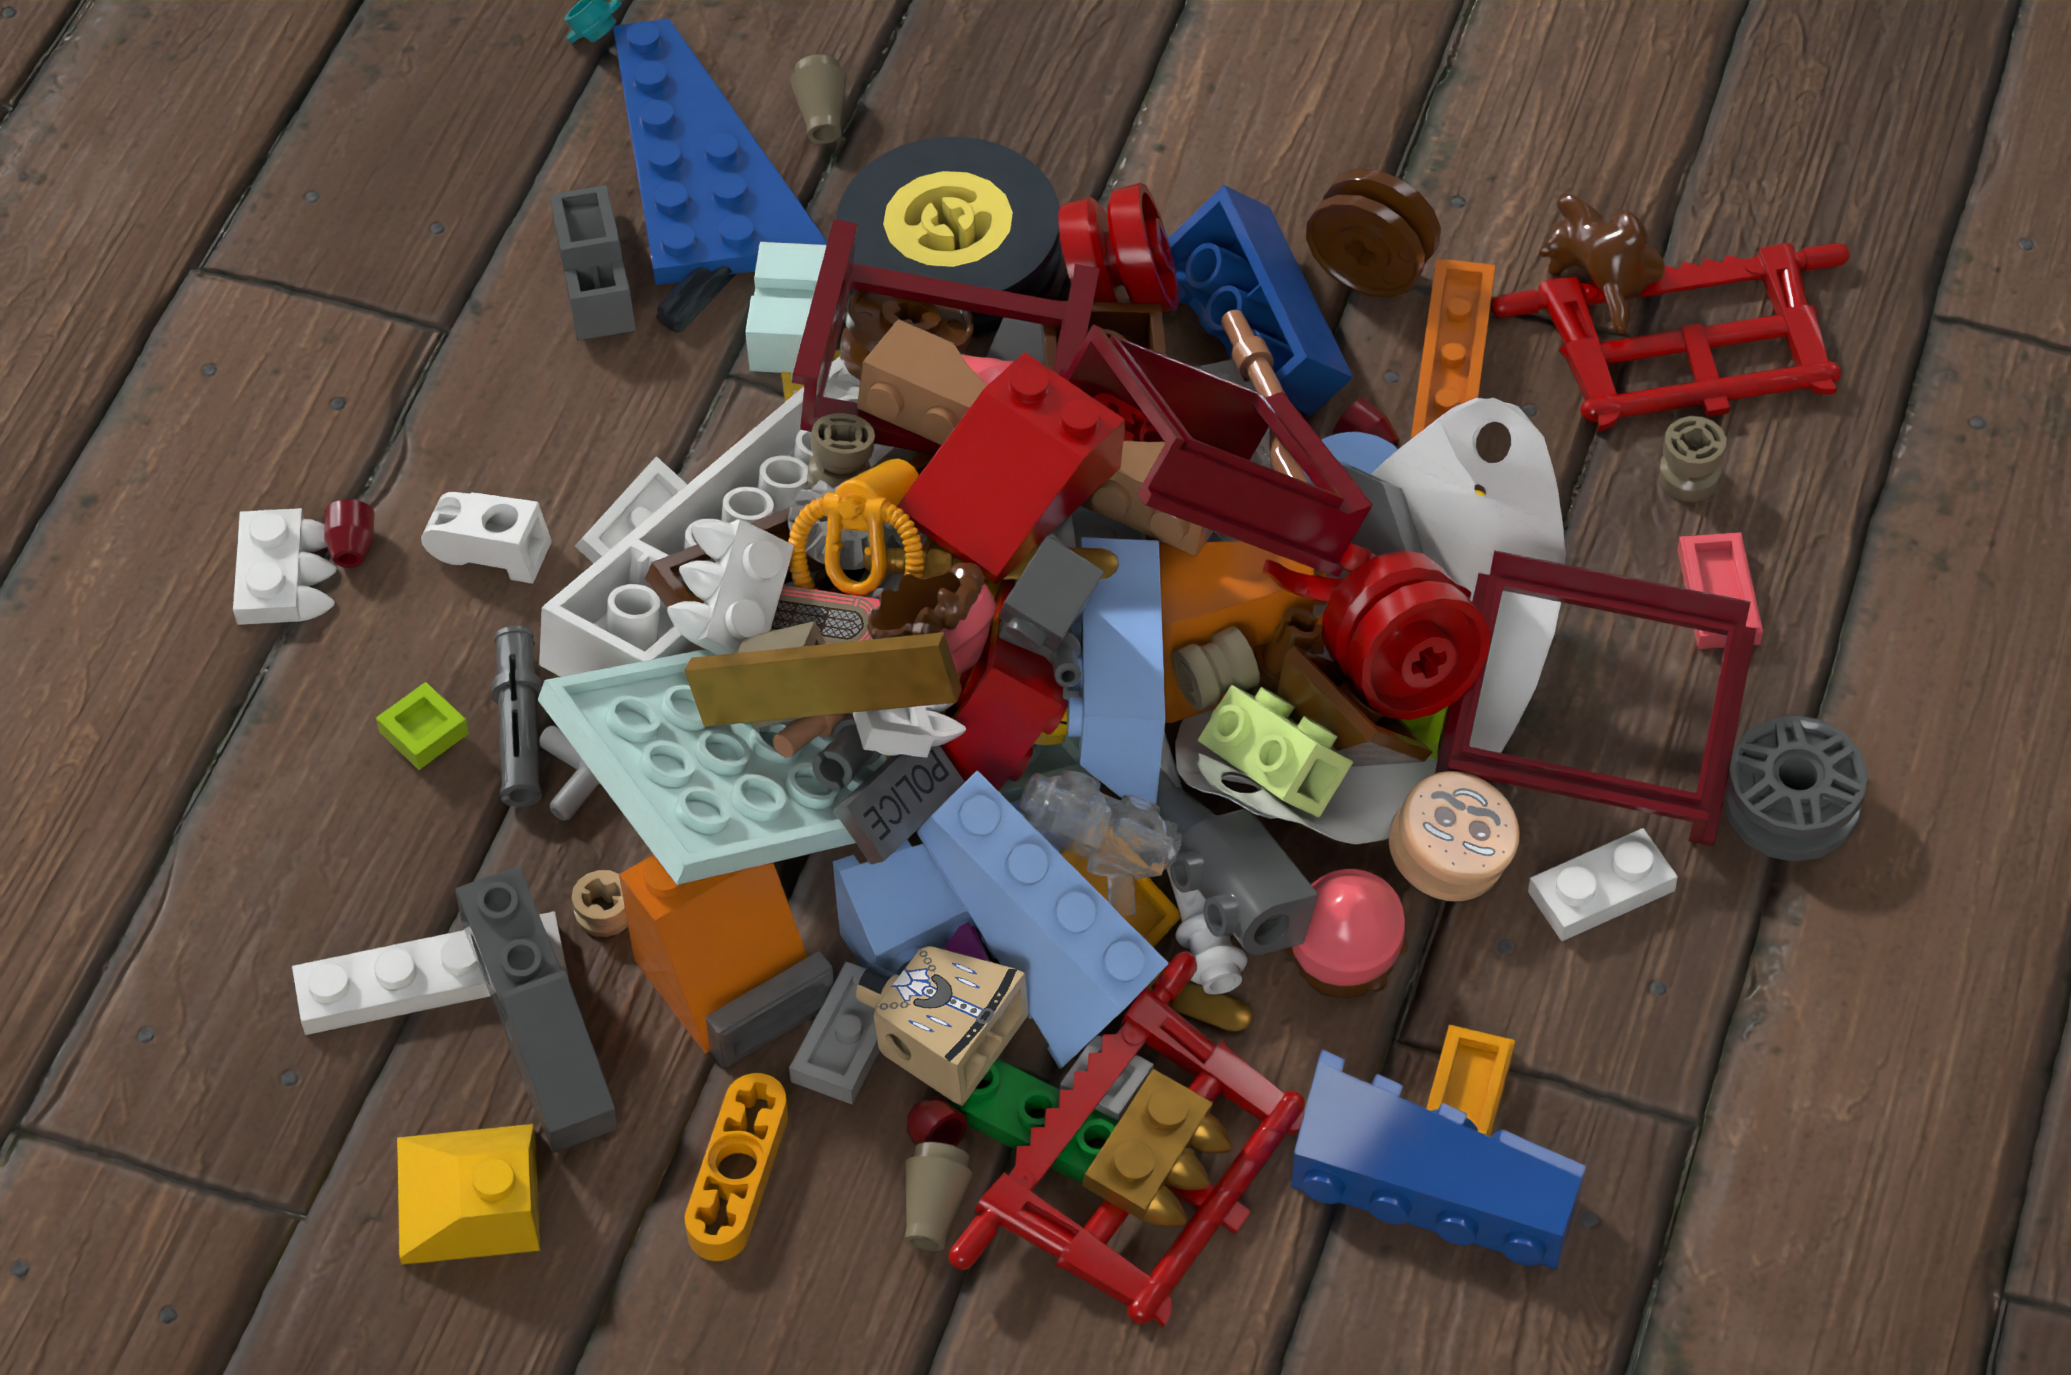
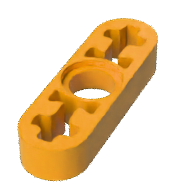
(745, 1193)

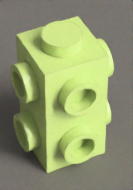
(1274, 750)

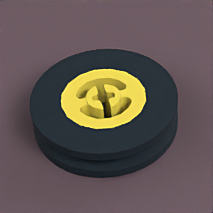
(990, 205)

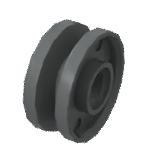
(1791, 821)

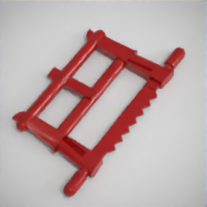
(1794, 320)
(1085, 1249)

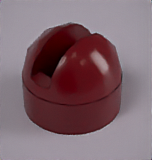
(936, 1122)

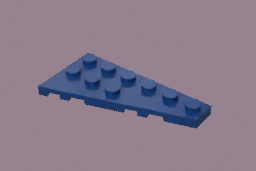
(698, 168)

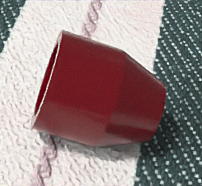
(1367, 419)
(349, 531)

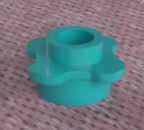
(591, 19)

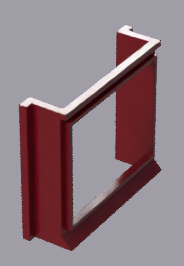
(829, 304)
(1209, 441)
(1629, 598)

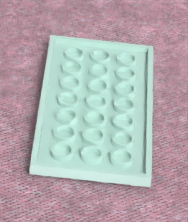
(718, 792)

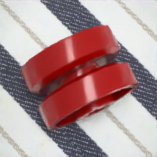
(1125, 245)
(1405, 635)

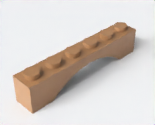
(929, 388)

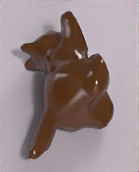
(1609, 252)

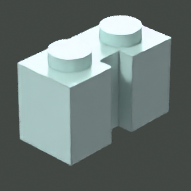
(781, 303)

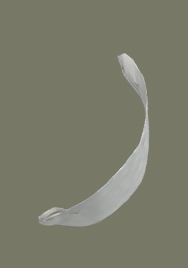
(1460, 535)

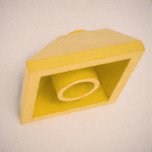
(467, 1194)

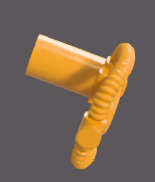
(860, 505)

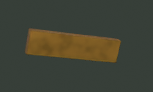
(824, 679)

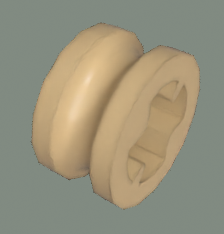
(593, 918)

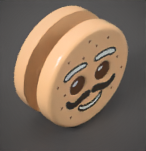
(1453, 836)

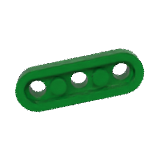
(1003, 1115)

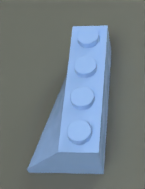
(1122, 673)
(897, 906)
(1039, 917)

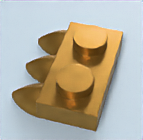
(1152, 1151)

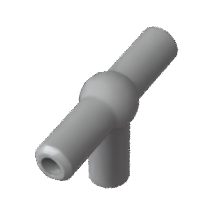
(579, 785)

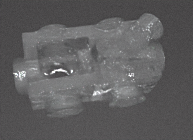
(1117, 836)

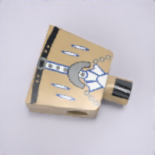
(945, 1016)

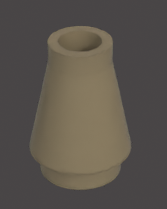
(820, 96)
(934, 1190)

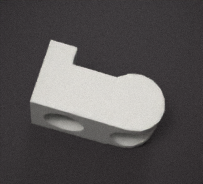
(488, 533)

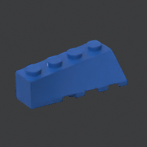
(1239, 260)
(1432, 1168)

